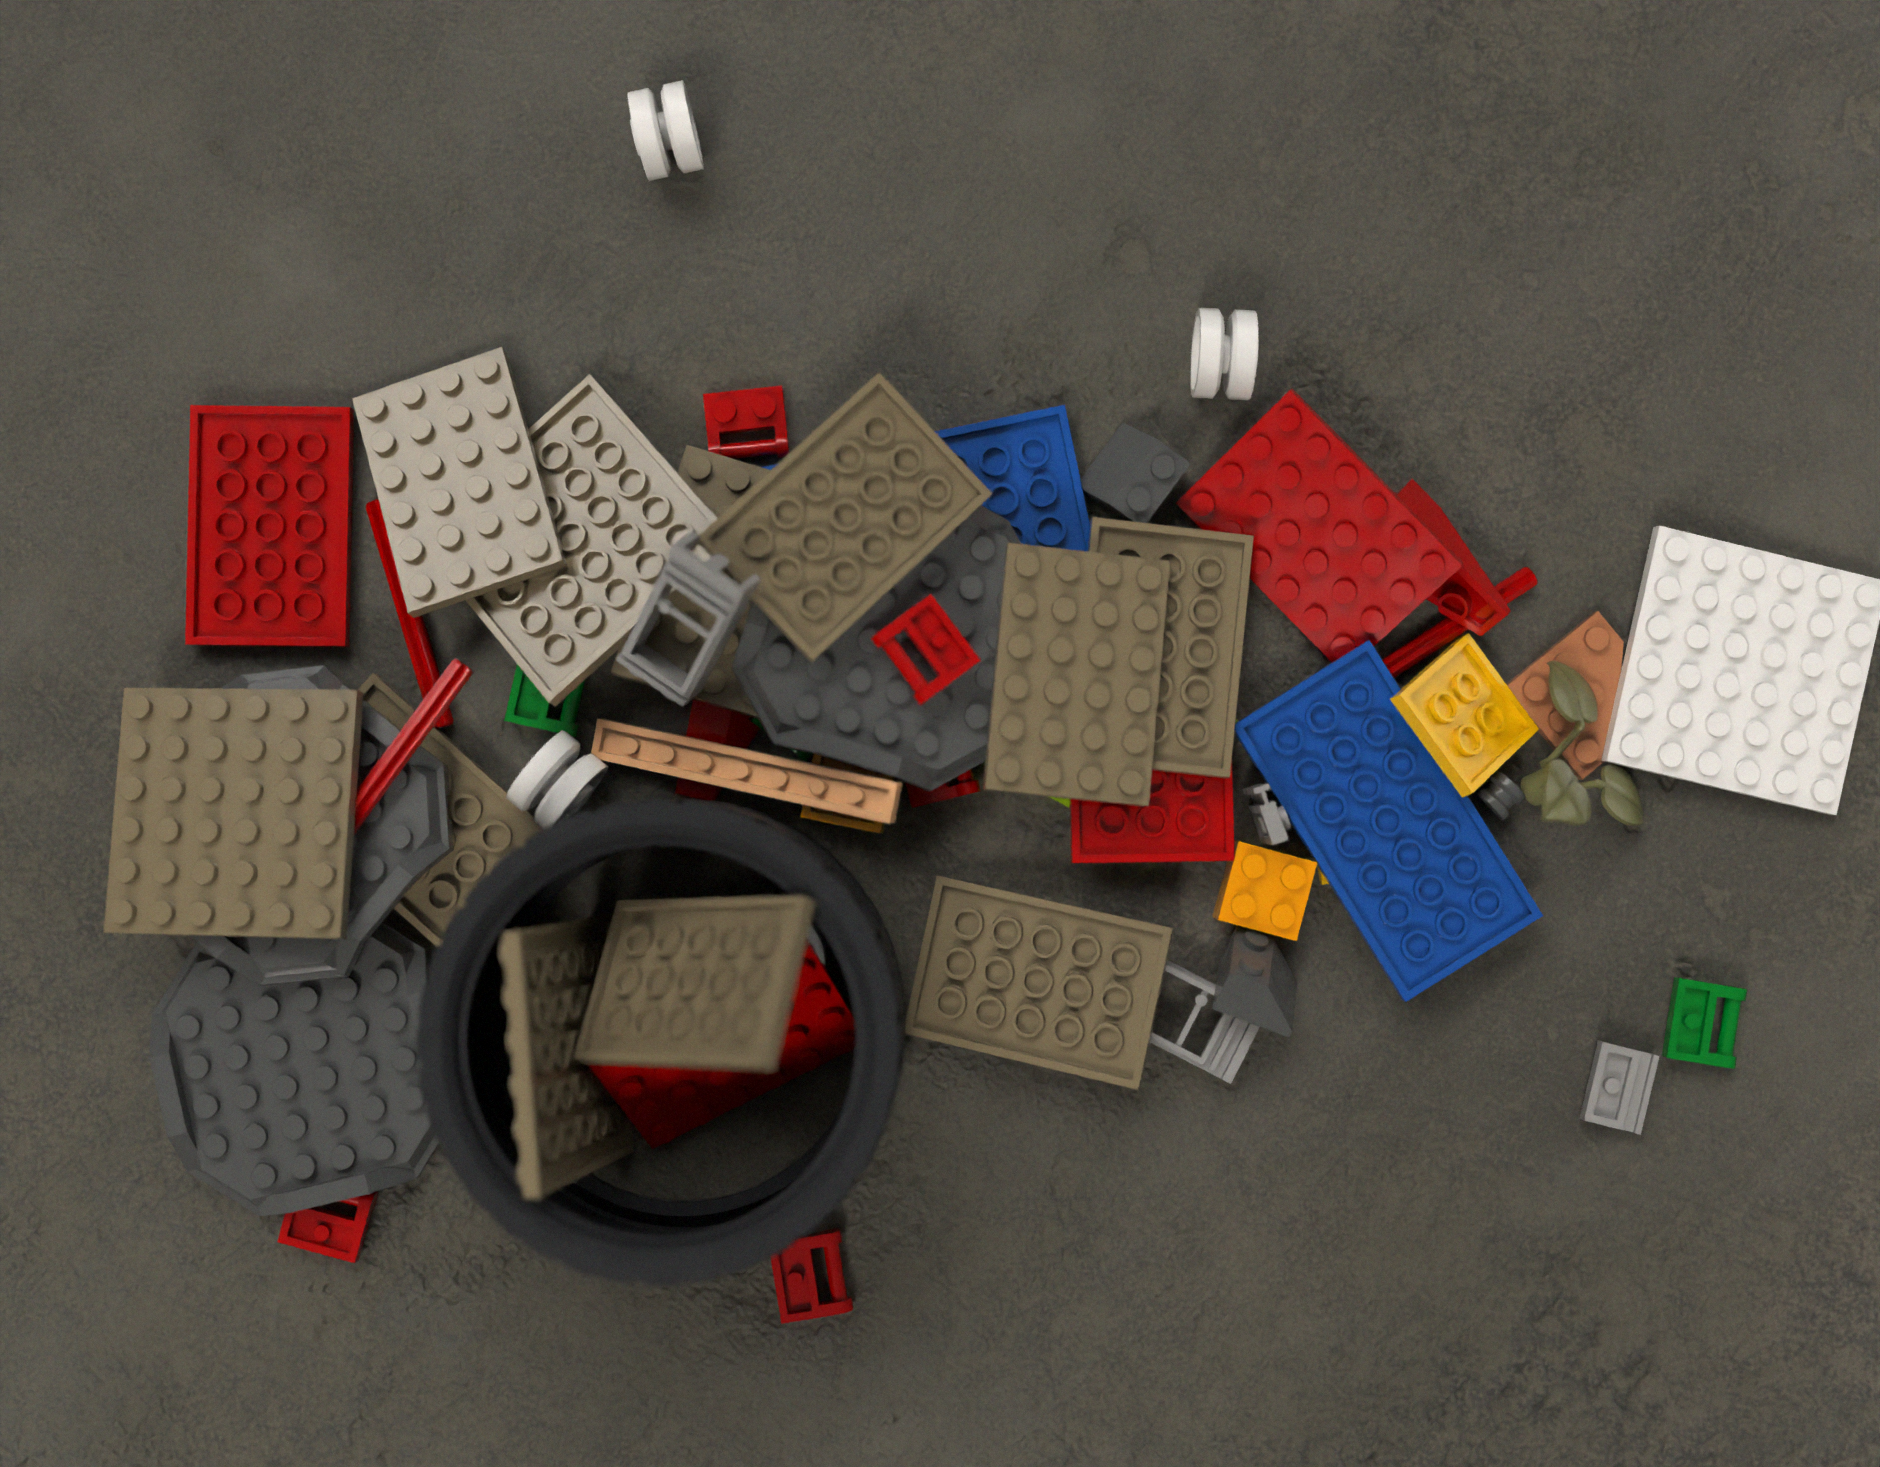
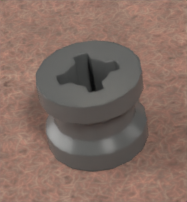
(1499, 795)

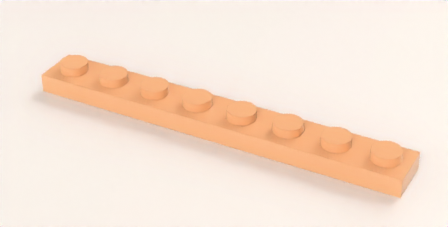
(747, 770)

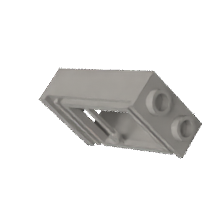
(709, 588)
(1227, 1042)

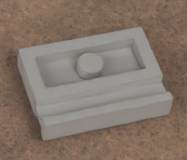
(1269, 819)
(1619, 1087)

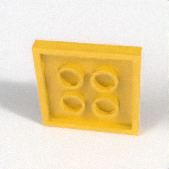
(1464, 715)

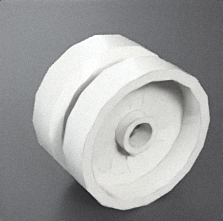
(665, 130)
(1226, 354)
(556, 781)

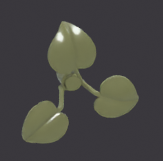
(1555, 784)

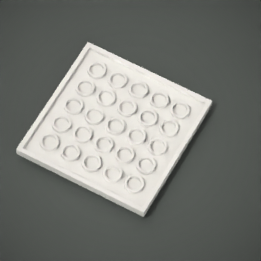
(1744, 670)

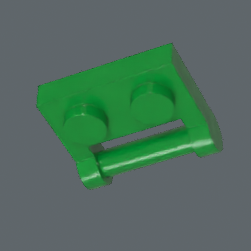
(531, 709)
(1692, 1020)

